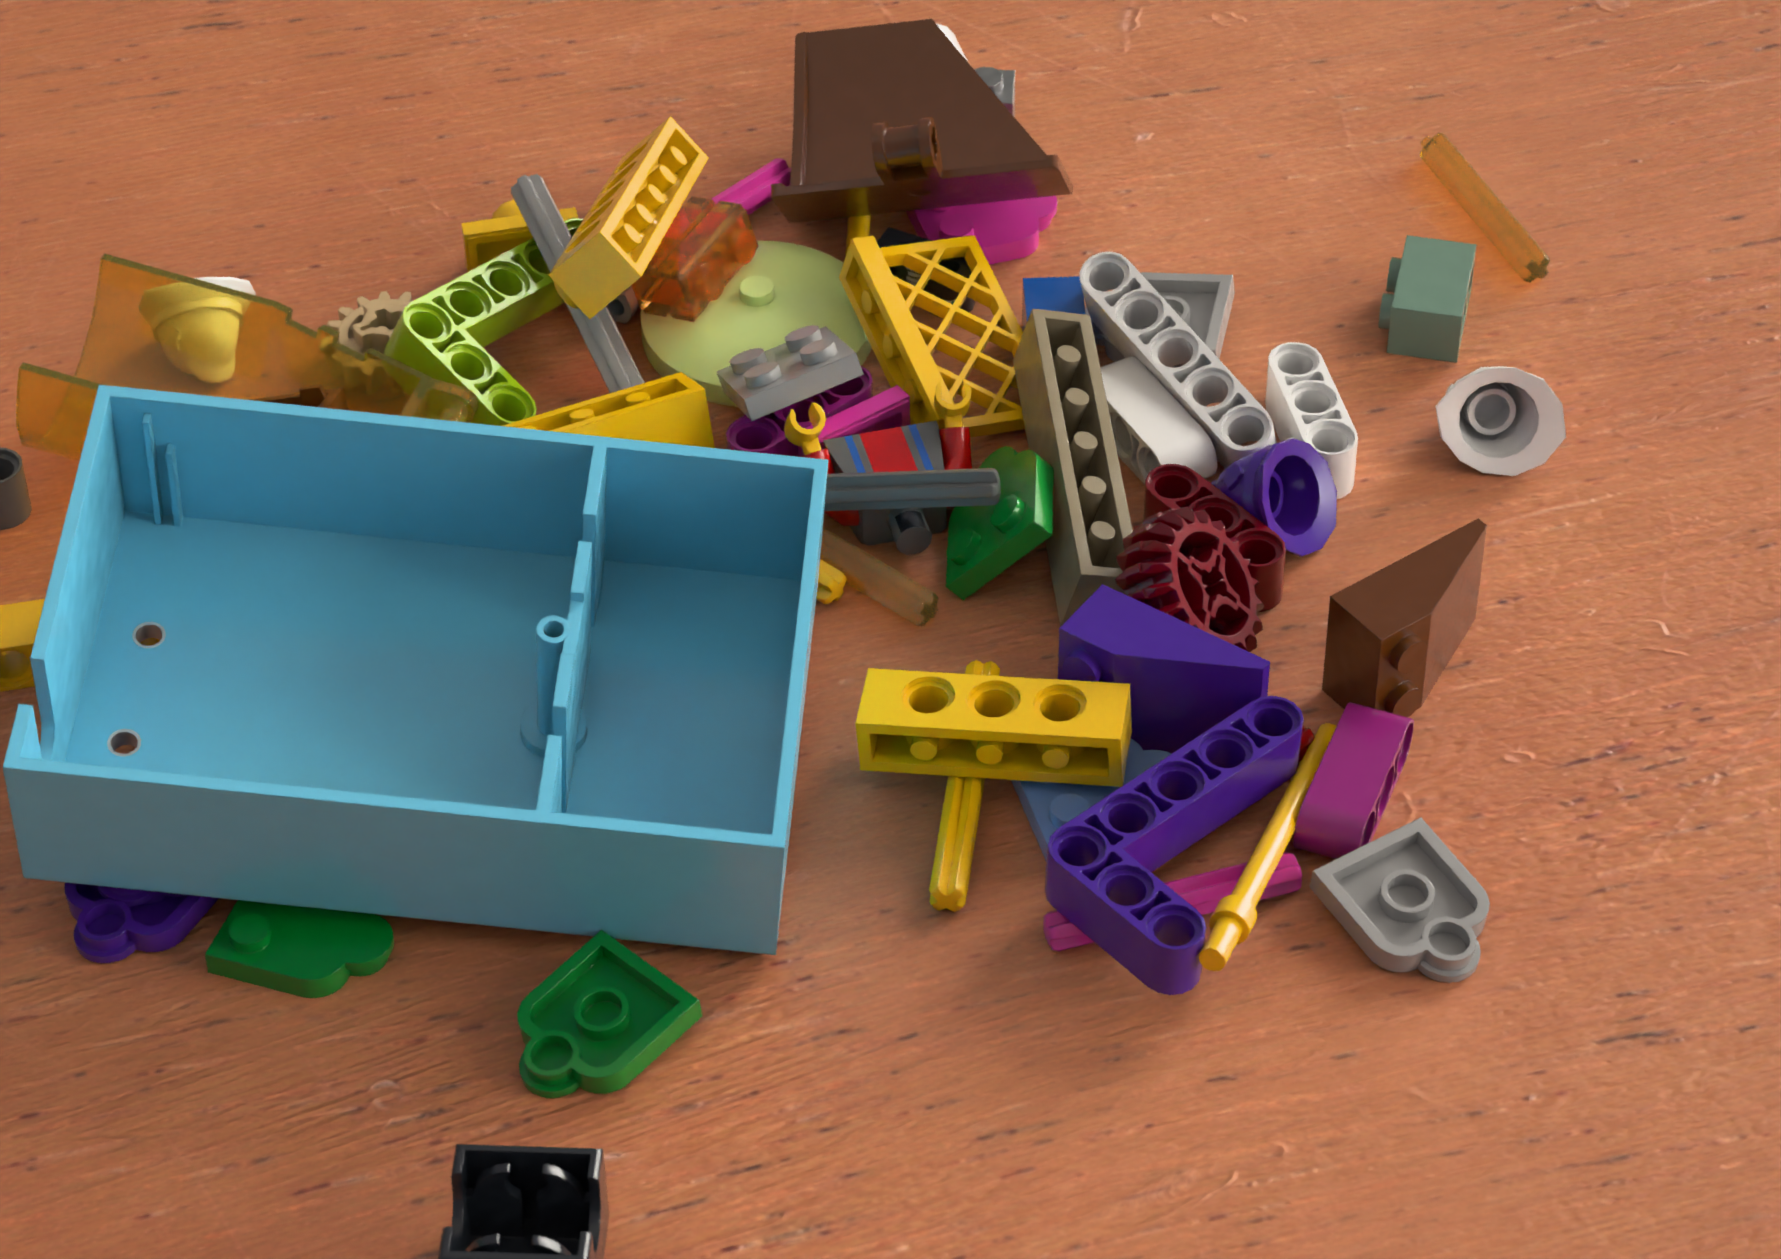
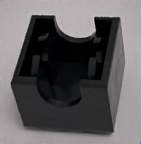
(527, 1203)

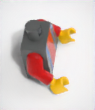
(890, 450)

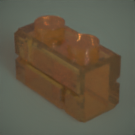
(696, 259)

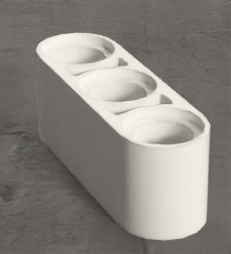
(1309, 409)
(1151, 423)

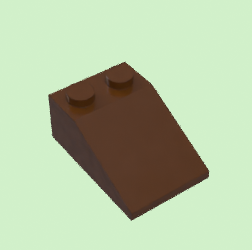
(1403, 624)

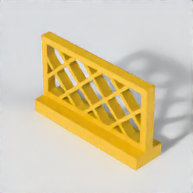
(902, 341)

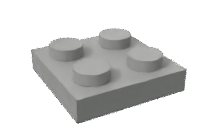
(790, 372)

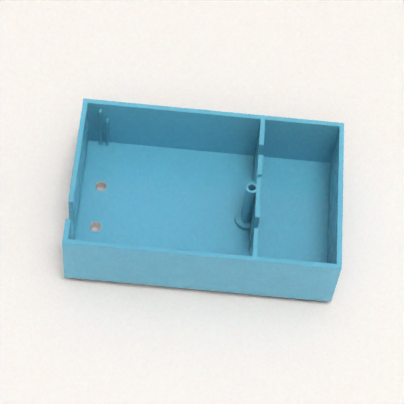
(423, 670)

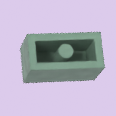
(1428, 299)

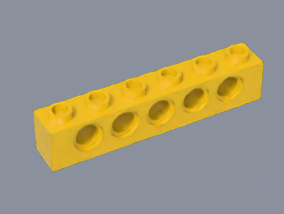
(628, 219)

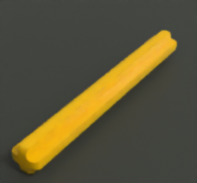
(958, 829)

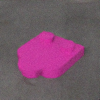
(1002, 228)

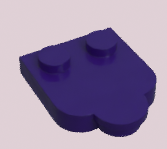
(113, 930)

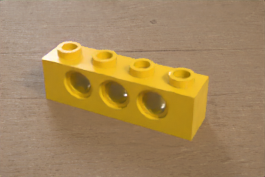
(994, 727)

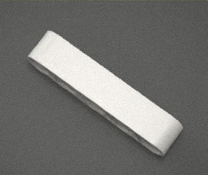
(1170, 343)

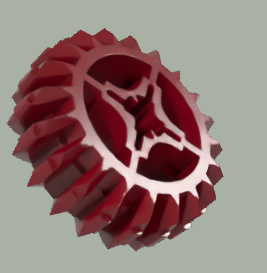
(1192, 573)

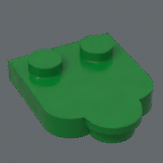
(995, 536)
(298, 947)
(599, 1021)

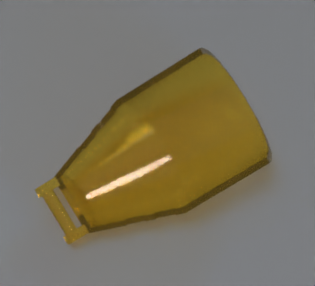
(211, 341)

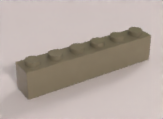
(1073, 432)

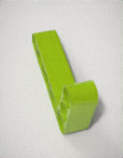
(452, 324)

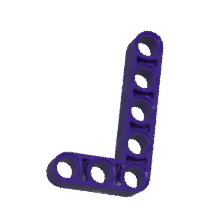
(1106, 854)

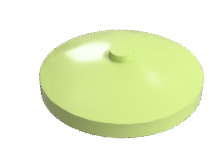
(763, 303)

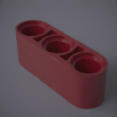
(1181, 486)

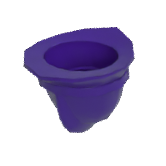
(1286, 490)

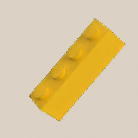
(656, 411)

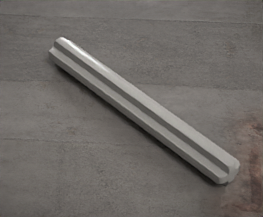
(551, 239)

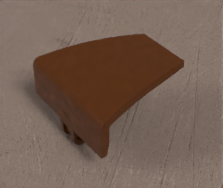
(901, 126)

